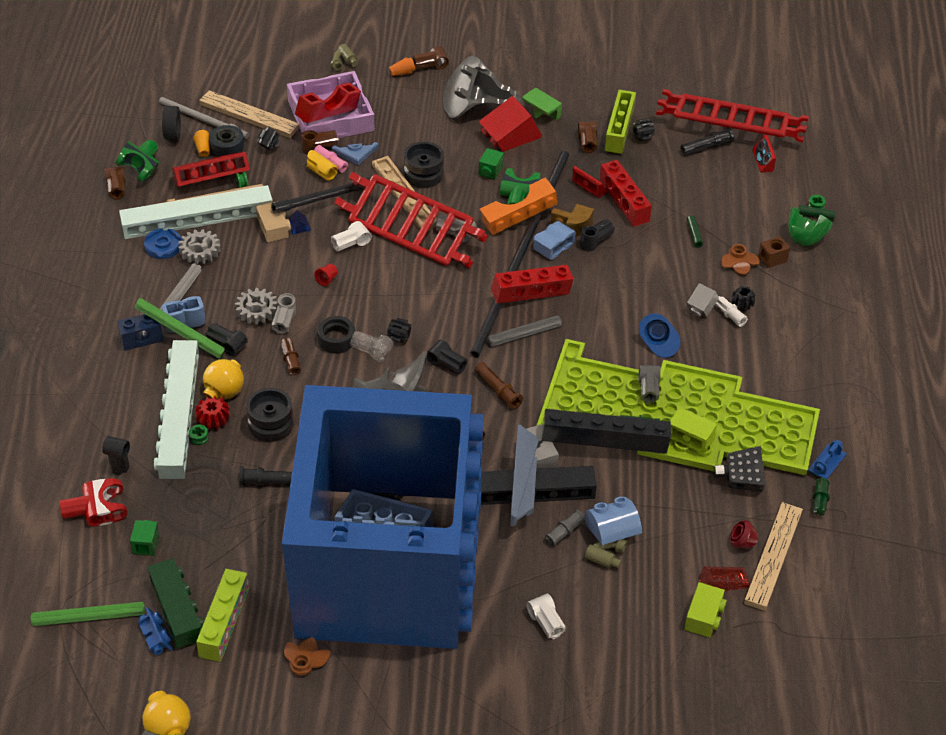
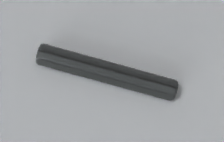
(524, 330)

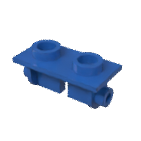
(828, 460)
(153, 625)

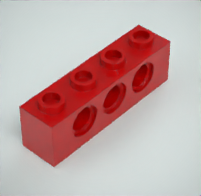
(210, 168)
(625, 193)
(532, 284)

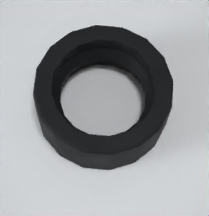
(171, 123)
(335, 323)

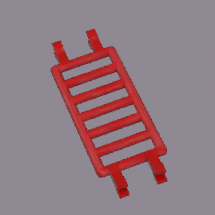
(784, 131)
(452, 253)

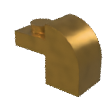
(577, 220)

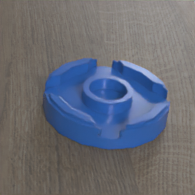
(162, 243)

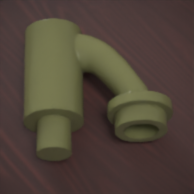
(348, 56)
(607, 559)

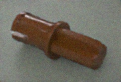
(290, 356)

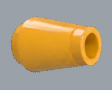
(202, 143)

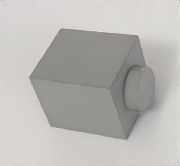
(702, 300)

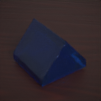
(299, 223)

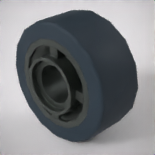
(226, 140)

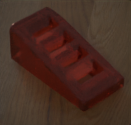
(710, 575)

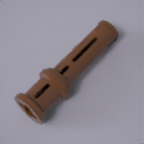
(503, 390)

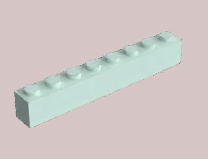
(194, 211)
(178, 410)

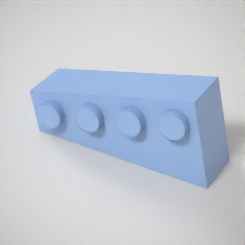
(374, 509)

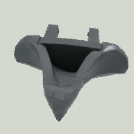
(472, 85)
(403, 379)

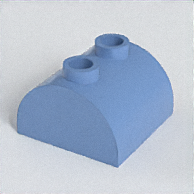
(613, 520)

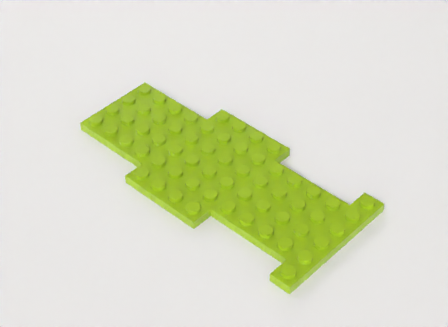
(742, 418)

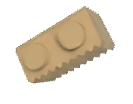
(273, 225)

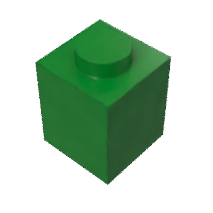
(491, 163)
(144, 537)

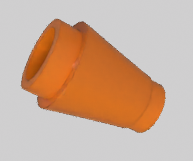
(402, 67)

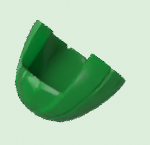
(807, 232)

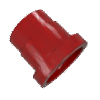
(326, 274)

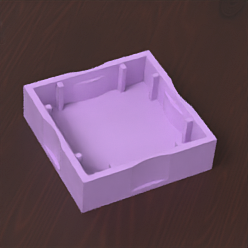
(345, 124)

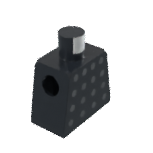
(743, 469)

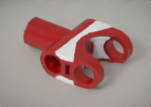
(95, 503)

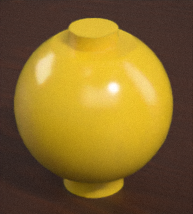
(223, 379)
(166, 714)

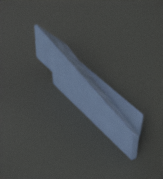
(524, 475)

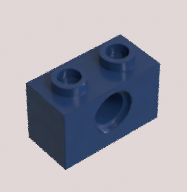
(139, 331)

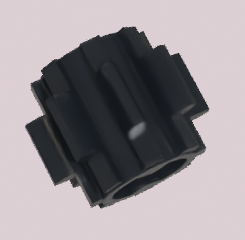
(643, 129)
(268, 138)
(743, 298)
(399, 330)

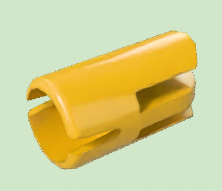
(321, 165)

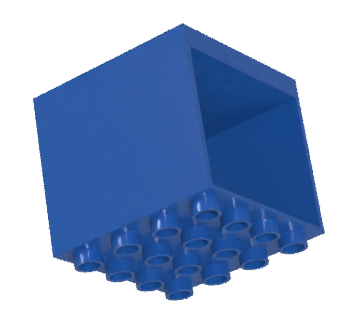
(376, 578)

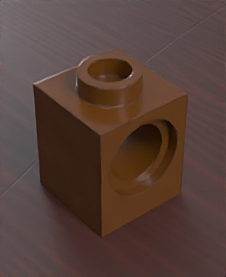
(774, 252)

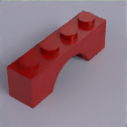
(342, 100)

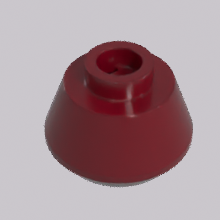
(744, 535)

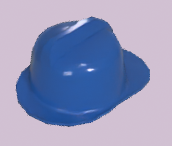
(659, 335)

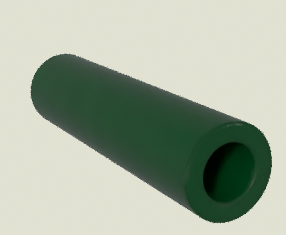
(815, 212)
(694, 230)

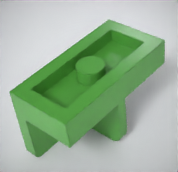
(543, 104)

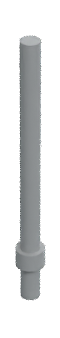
(212, 121)

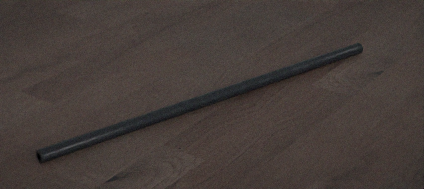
(517, 259)

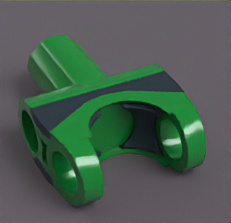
(140, 158)
(515, 187)

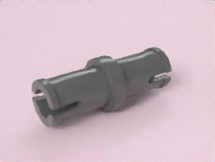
(565, 528)

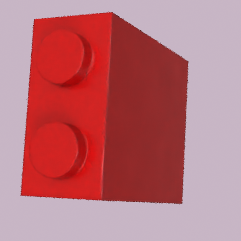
(509, 126)

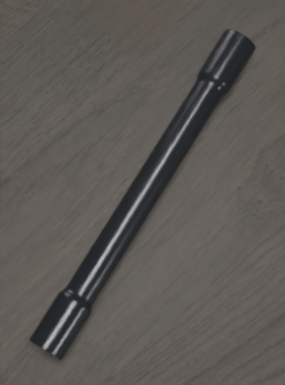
(285, 205)

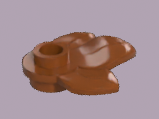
(739, 259)
(306, 654)

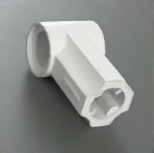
(356, 234)
(544, 612)

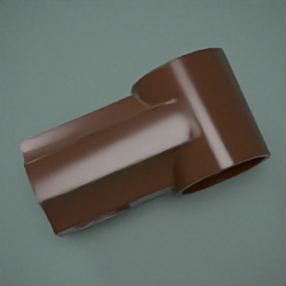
(436, 57)
(587, 133)
(312, 139)
(115, 179)

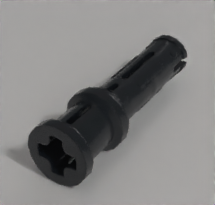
(715, 140)
(259, 476)

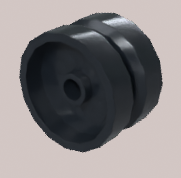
(423, 164)
(270, 414)

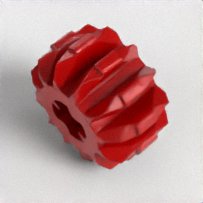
(212, 413)

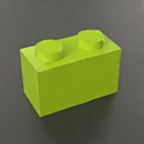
(692, 430)
(705, 609)

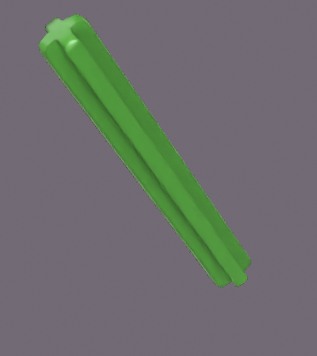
(179, 327)
(87, 613)

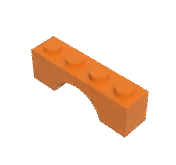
(501, 216)

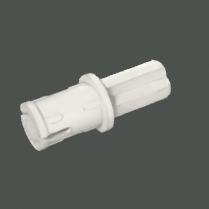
(731, 311)

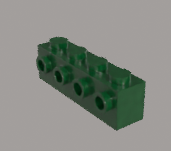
(175, 602)

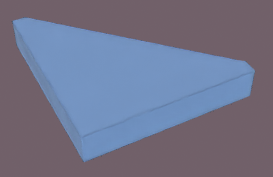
(356, 152)

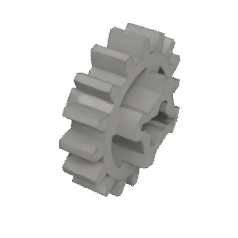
(199, 246)
(256, 306)

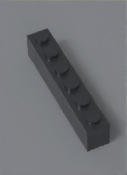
(606, 431)
(550, 485)

